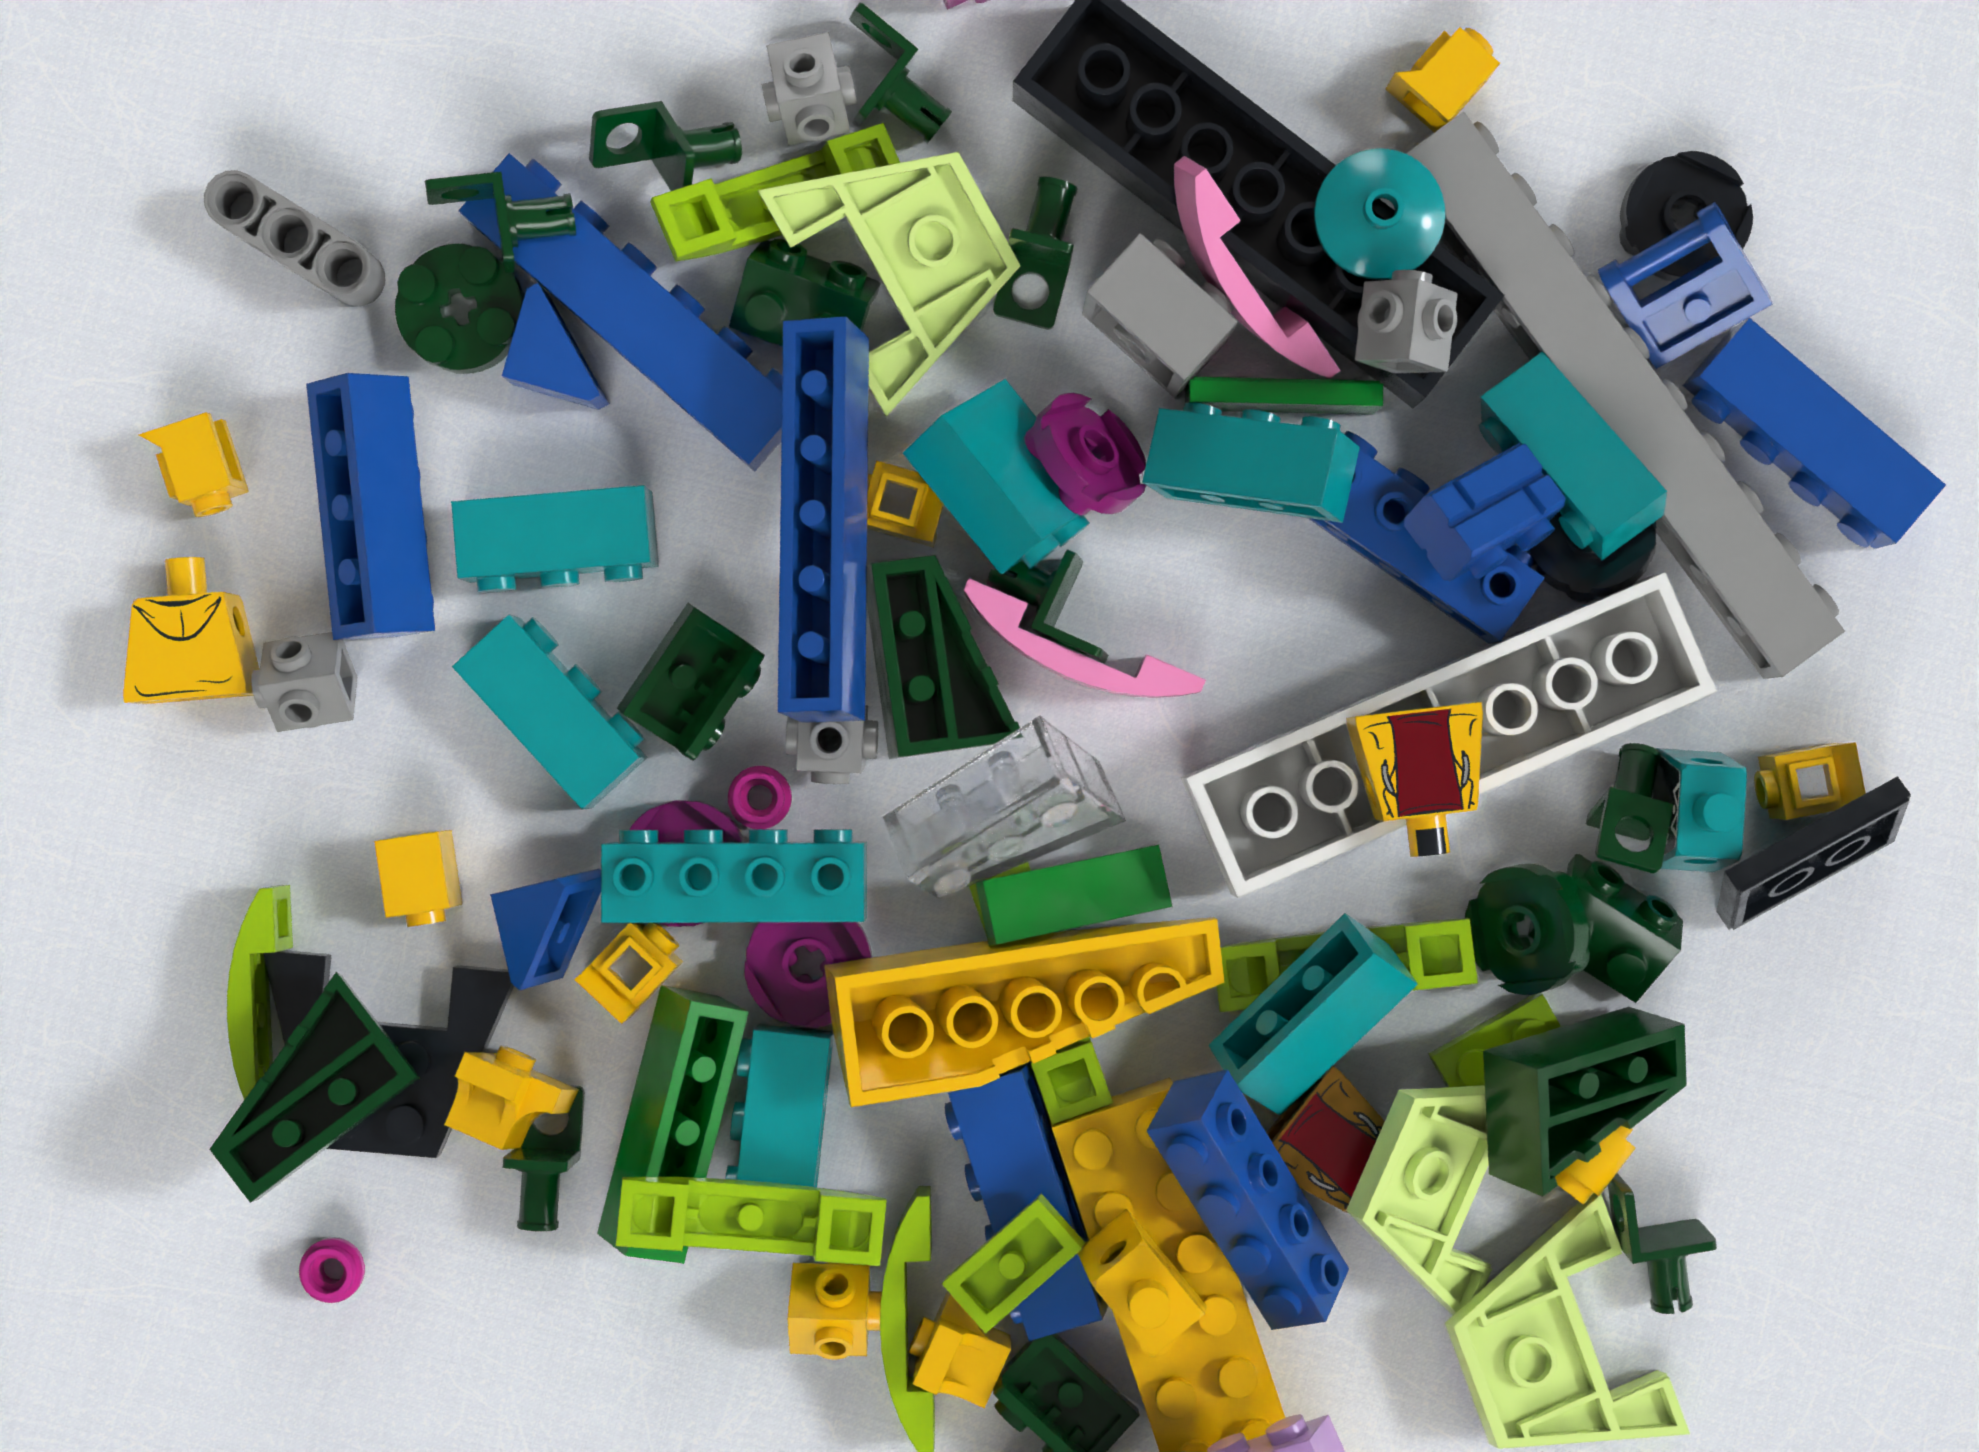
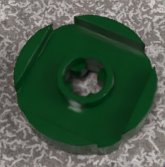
(428, 288)
(1558, 922)

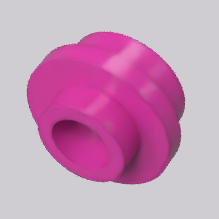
(739, 797)
(316, 1281)

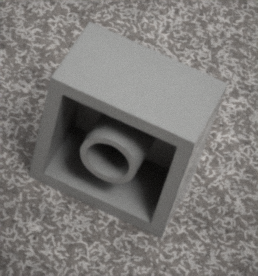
(1159, 313)

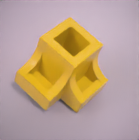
(504, 1096)
(958, 1355)

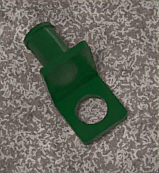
(896, 90)
(662, 141)
(514, 218)
(1041, 253)
(1048, 594)
(1632, 811)
(541, 1162)
(1660, 1246)

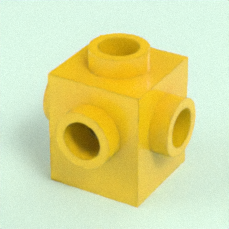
(831, 1310)

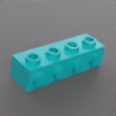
(734, 880)

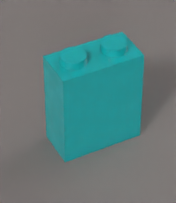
(992, 481)

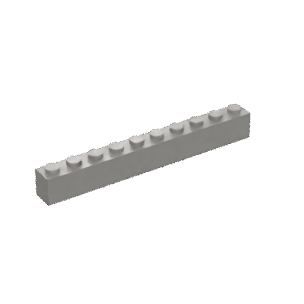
(1553, 308)

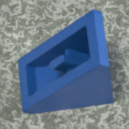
(546, 355)
(544, 925)

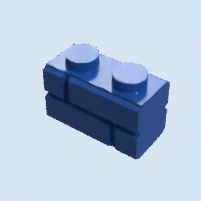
(1485, 513)

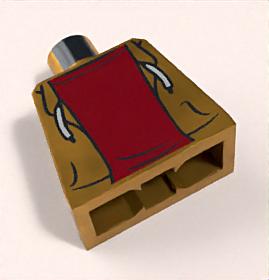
(1327, 1138)

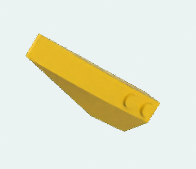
(980, 1009)

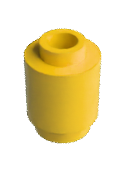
(1585, 1178)

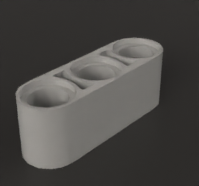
(274, 217)

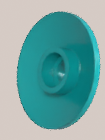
(1360, 239)

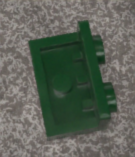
(791, 285)
(692, 682)
(1628, 932)
(1061, 1398)

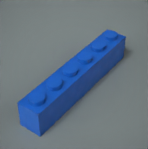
(644, 321)
(823, 521)

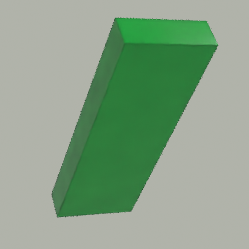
(1287, 395)
(1073, 895)

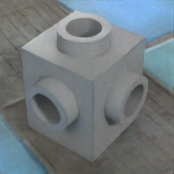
(811, 101)
(1406, 324)
(305, 682)
(834, 767)

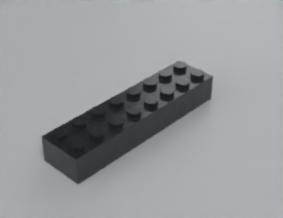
(1145, 102)

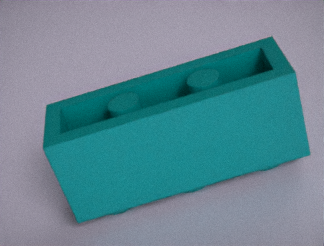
(1252, 462)
(1603, 481)
(555, 537)
(552, 709)
(1312, 1014)
(783, 1105)

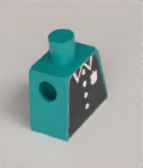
(1706, 810)

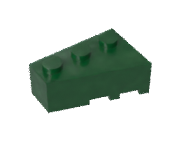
(928, 665)
(1573, 1087)
(315, 1091)

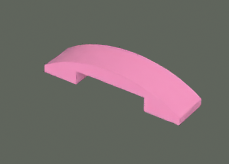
(1204, 219)
(1151, 680)

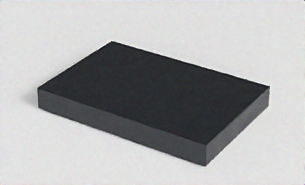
(1812, 854)

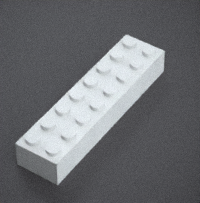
(1540, 700)

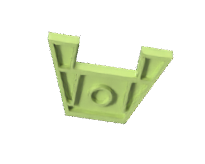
(927, 243)
(1423, 1187)
(1534, 1359)

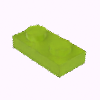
(1461, 1059)
(1013, 1263)

